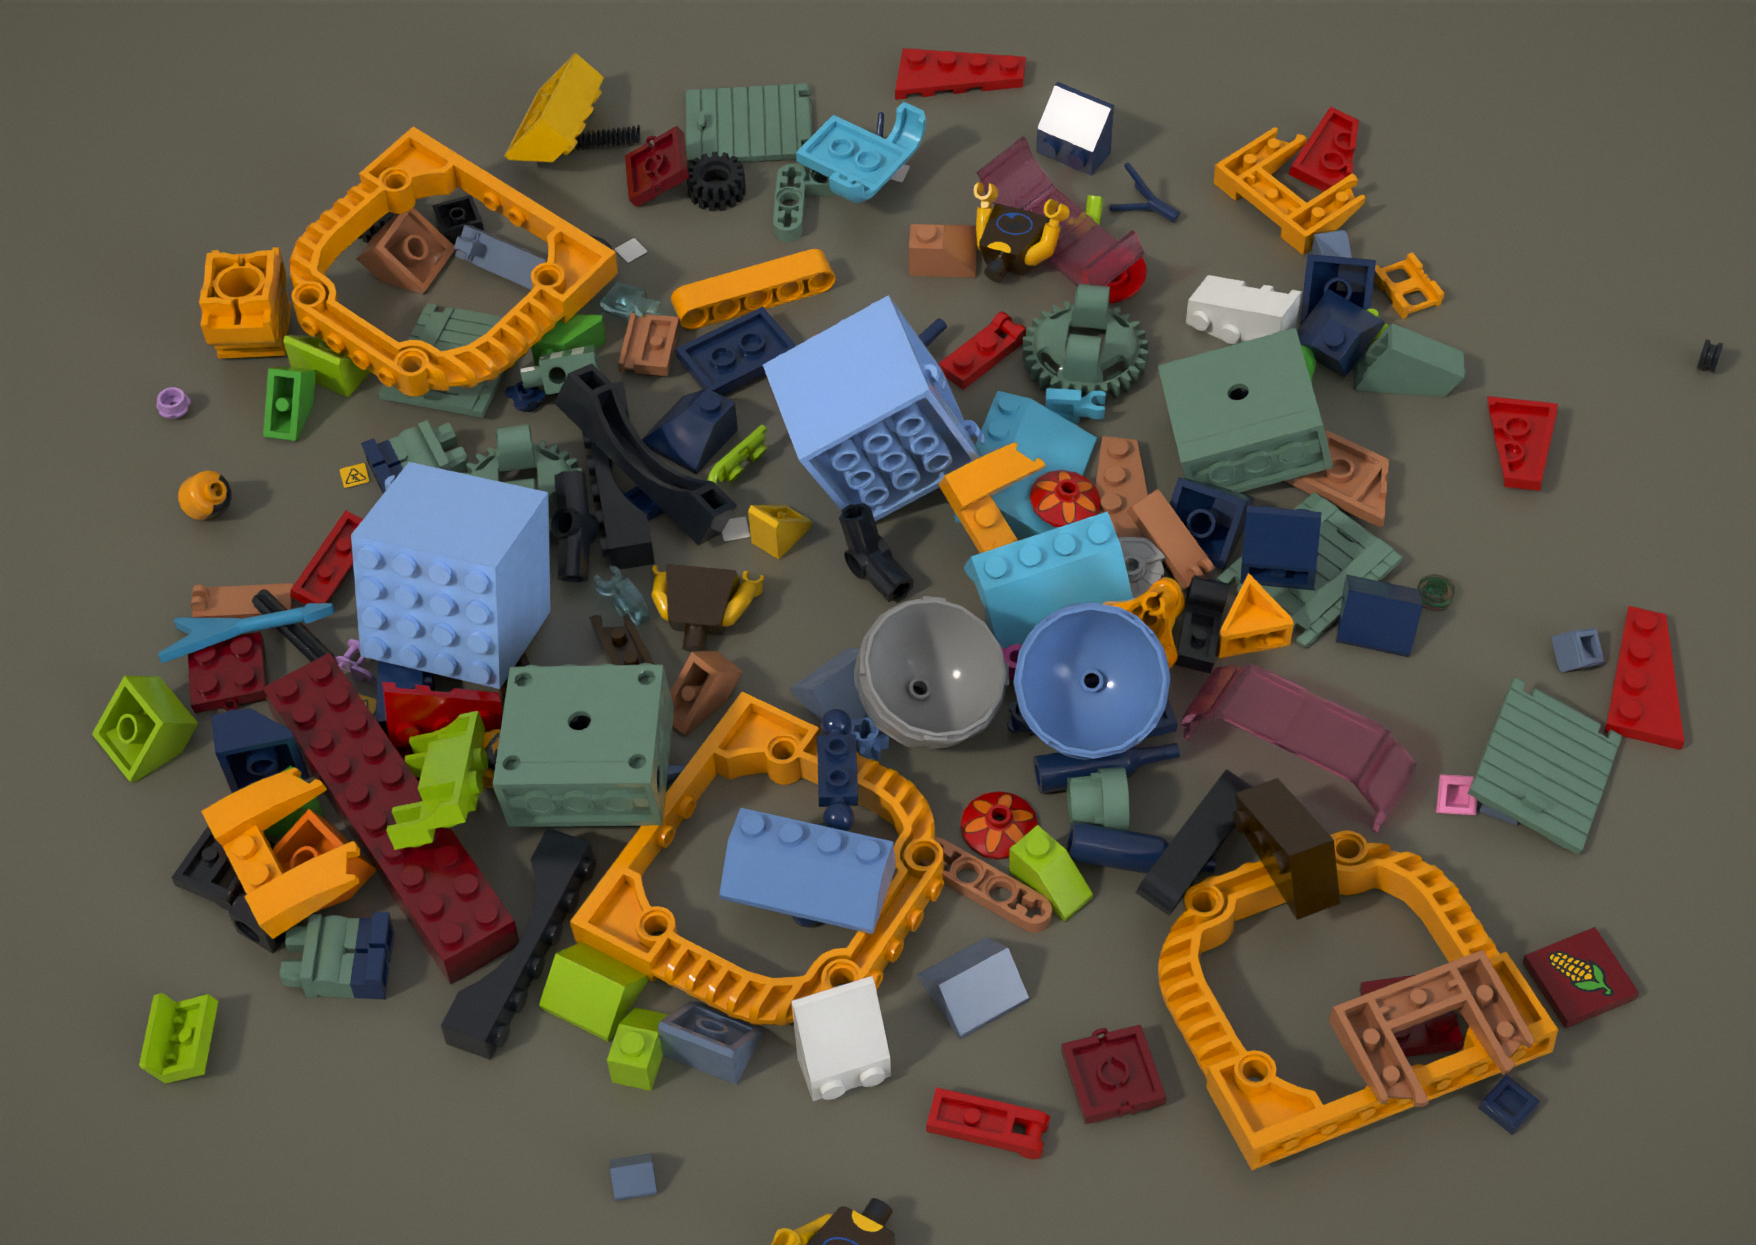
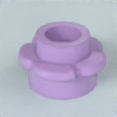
(172, 403)

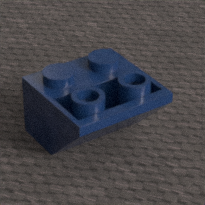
(1281, 547)

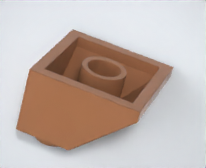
(942, 250)
(407, 252)

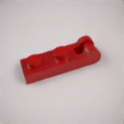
(983, 351)
(987, 1122)

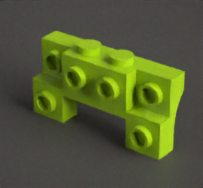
(449, 784)

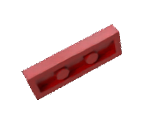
(329, 564)

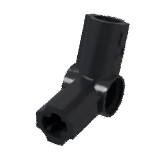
(870, 554)

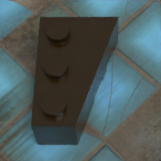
(1290, 846)

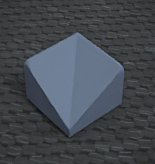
(1331, 244)
(1577, 649)

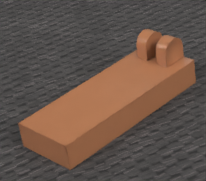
(1169, 534)
(235, 600)

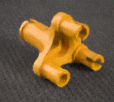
(1158, 610)

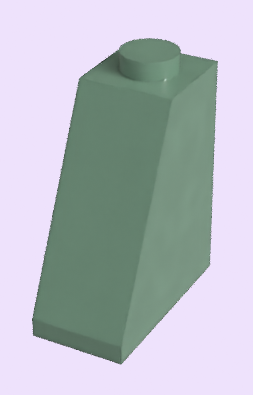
(1409, 365)

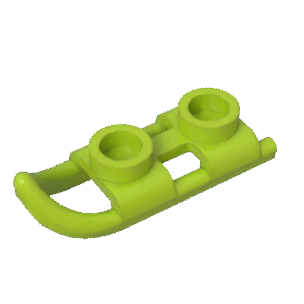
(730, 465)

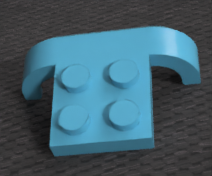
(858, 159)

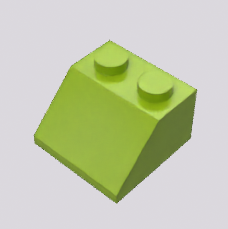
(143, 726)

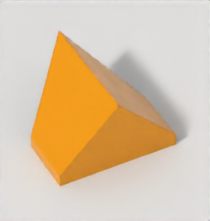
(1254, 623)

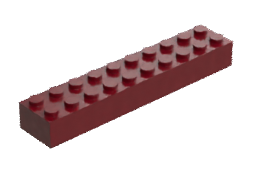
(366, 778)

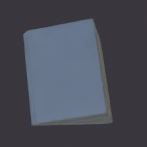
(831, 687)
(975, 986)
(709, 1041)

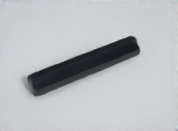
(295, 633)

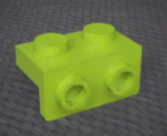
(178, 1037)

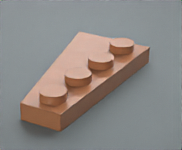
(1120, 483)

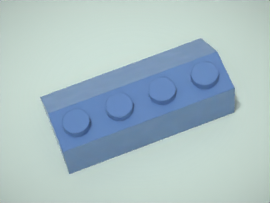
(807, 870)

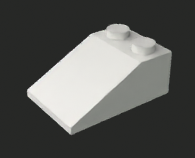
(841, 1039)

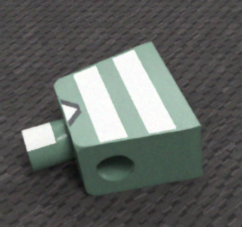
(568, 360)

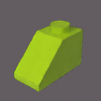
(1048, 869)
(636, 1049)

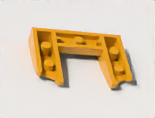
(1249, 176)
(971, 490)
(273, 896)

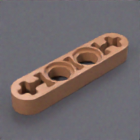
(989, 879)

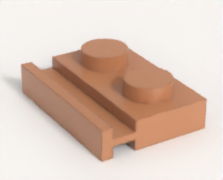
(649, 344)

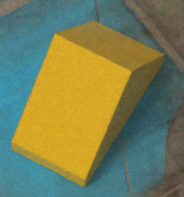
(776, 528)

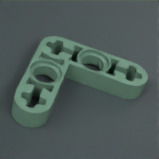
(804, 185)

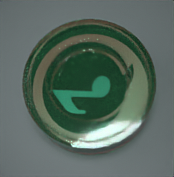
(1436, 592)

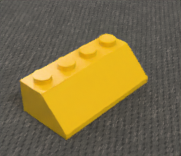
(557, 113)

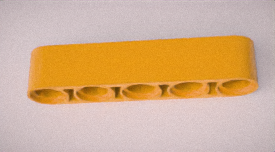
(751, 288)

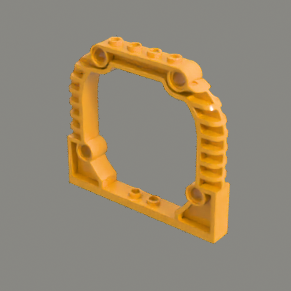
(419, 169)
(744, 743)
(1274, 1116)

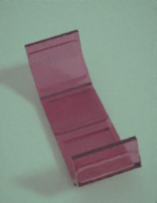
(1083, 248)
(1309, 729)

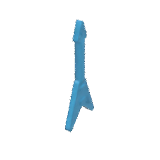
(210, 631)

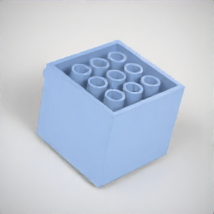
(871, 411)
(452, 574)

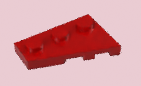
(1328, 152)
(1522, 439)
(425, 711)

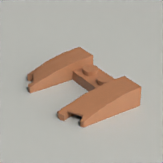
(1466, 984)

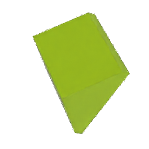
(332, 369)
(591, 989)

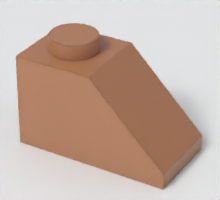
(702, 688)

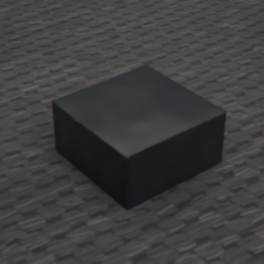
(454, 214)

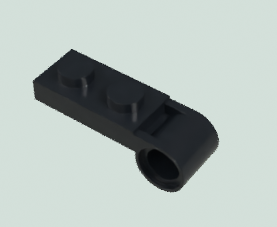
(1201, 624)

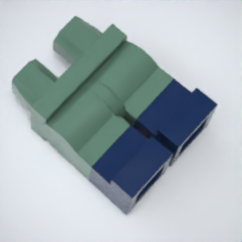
(415, 445)
(340, 956)

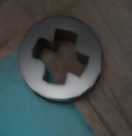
(1710, 355)

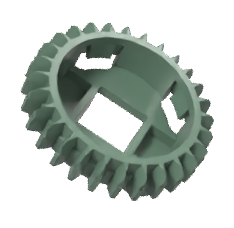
(1081, 358)
(516, 452)

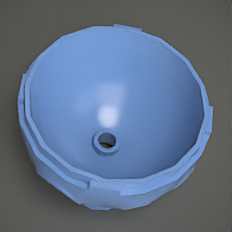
(1130, 687)

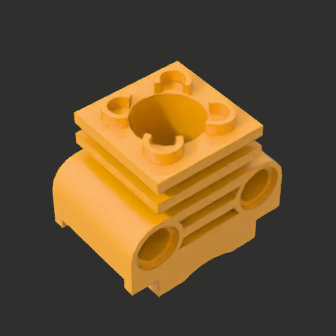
(245, 304)

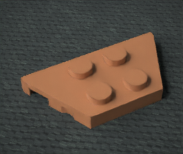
(1355, 481)

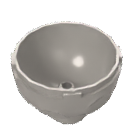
(946, 656)

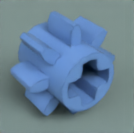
(868, 738)

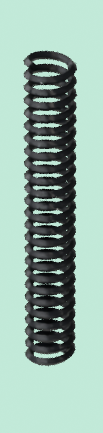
(607, 138)

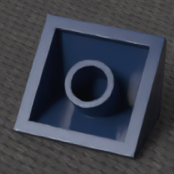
(1379, 615)

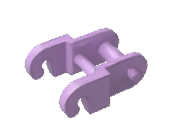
(354, 667)

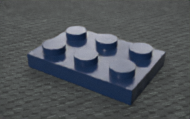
(734, 351)

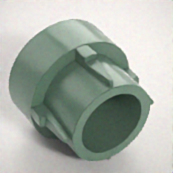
(1099, 798)

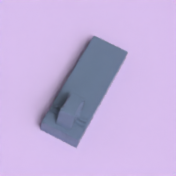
(497, 255)

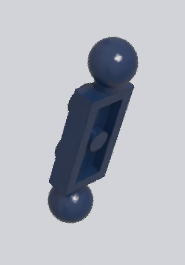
(837, 770)

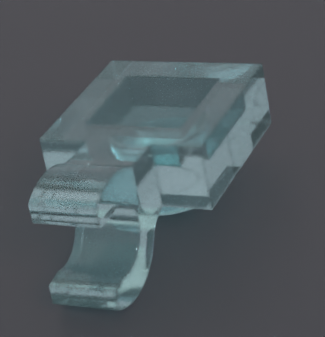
(628, 299)
(628, 597)

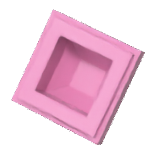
(1453, 795)

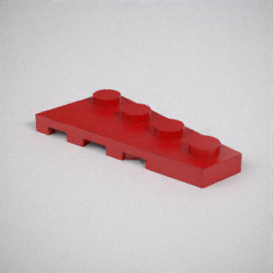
(957, 71)
(1644, 683)

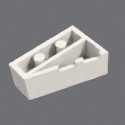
(1240, 312)

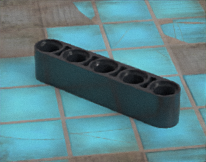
(1193, 845)

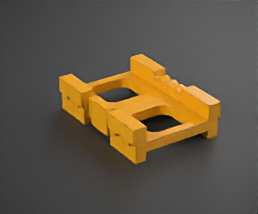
(1417, 282)

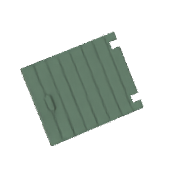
(748, 122)
(445, 332)
(1342, 551)
(1545, 766)

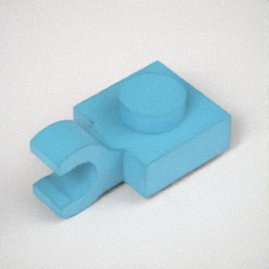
(1072, 406)

